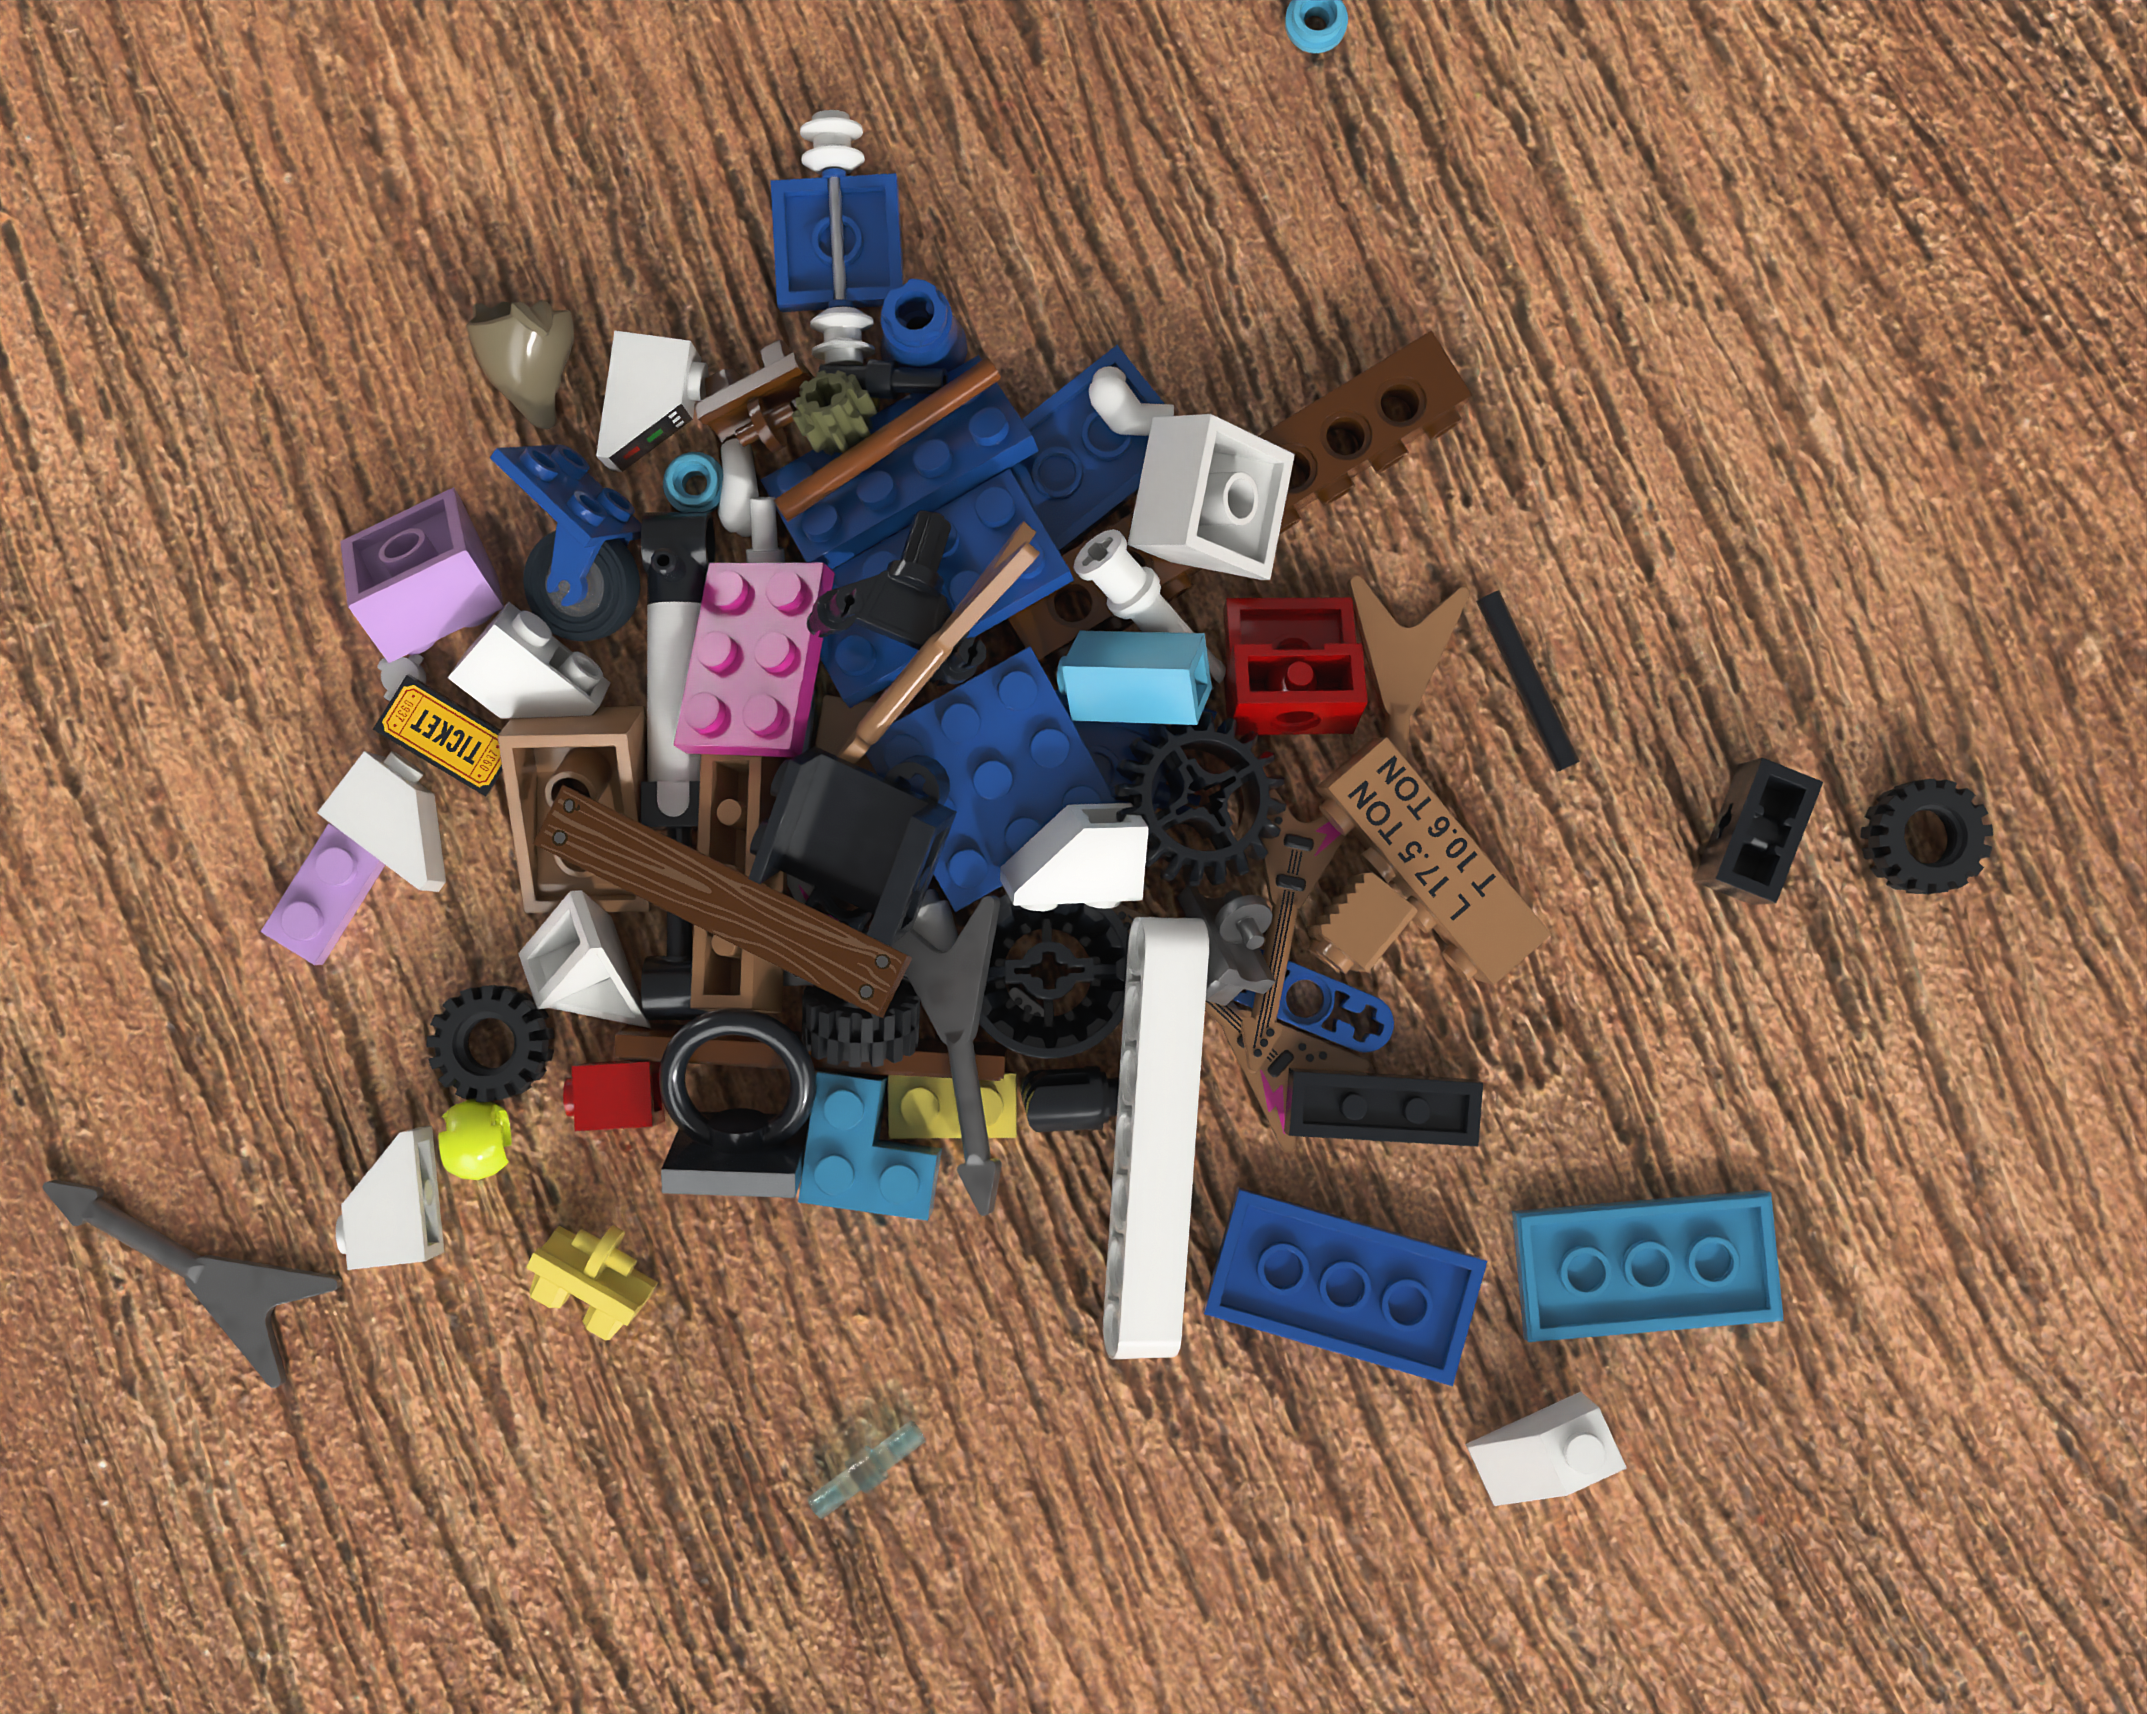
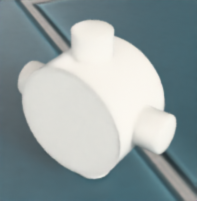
(394, 673)

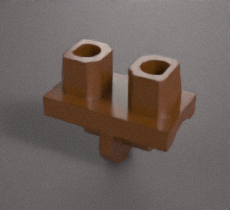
(758, 403)

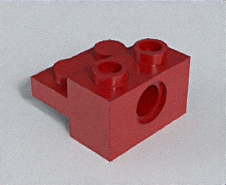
(1293, 666)

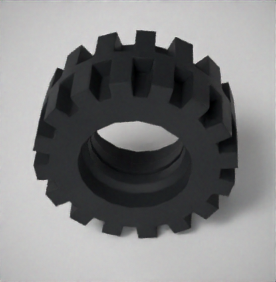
(1963, 830)

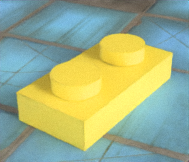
(929, 1110)

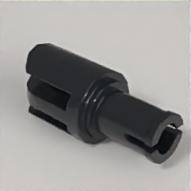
(1069, 1099)

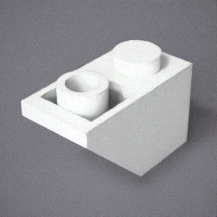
(527, 672)
(1080, 860)

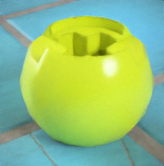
(475, 1139)

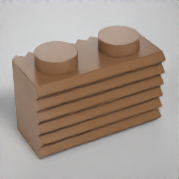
(1359, 924)

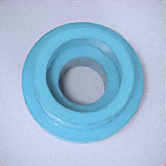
(1316, 41)
(679, 473)

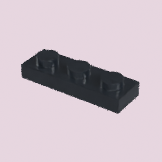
(1383, 1107)

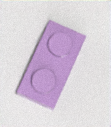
(323, 896)

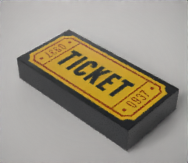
(443, 734)

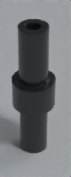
(886, 379)

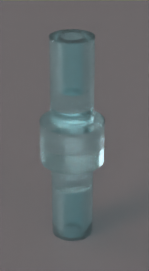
(866, 1469)

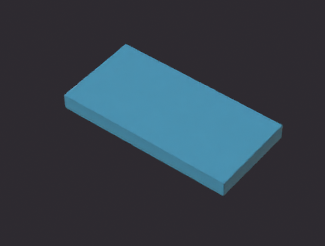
(1647, 1265)

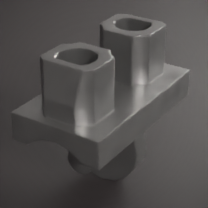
(1234, 936)

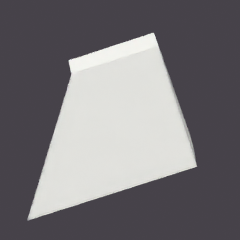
(580, 964)

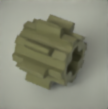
(834, 412)

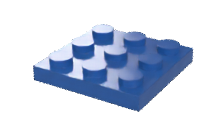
(1007, 763)

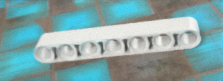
(1155, 1137)

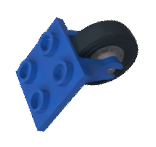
(582, 572)

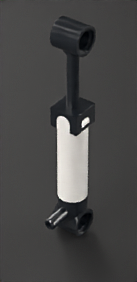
(676, 561)

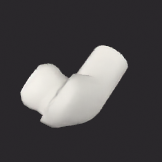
(1120, 406)
(737, 488)

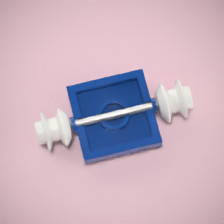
(836, 239)

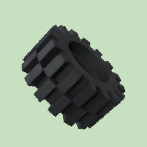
(852, 1034)
(453, 1050)

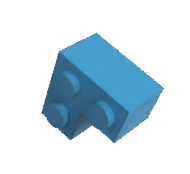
(851, 1165)

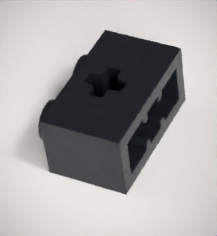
(1758, 831)

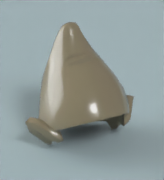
(524, 354)

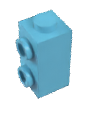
(1136, 677)

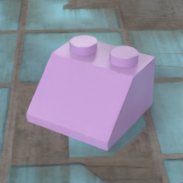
(419, 576)

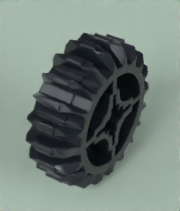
(1211, 823)

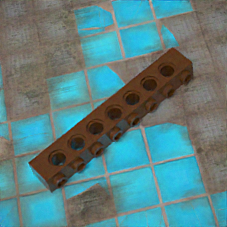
(1416, 374)

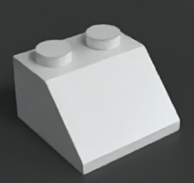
(1211, 496)

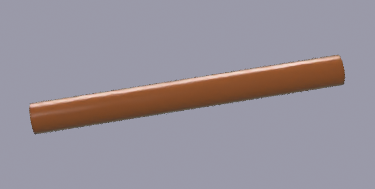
(887, 439)

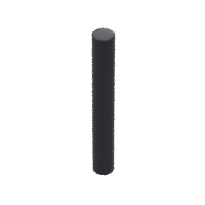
(1528, 681)

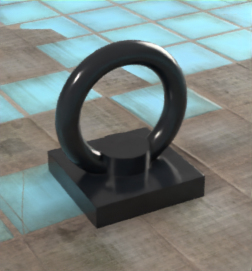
(738, 1147)

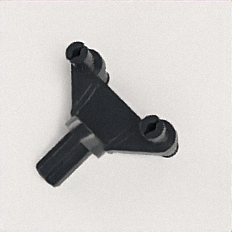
(903, 601)

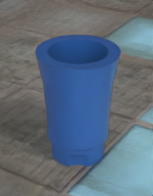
(933, 346)

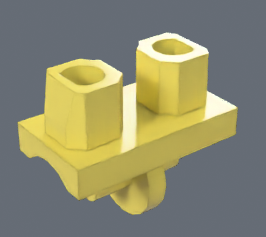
(595, 1274)

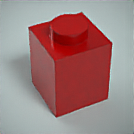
(614, 1095)

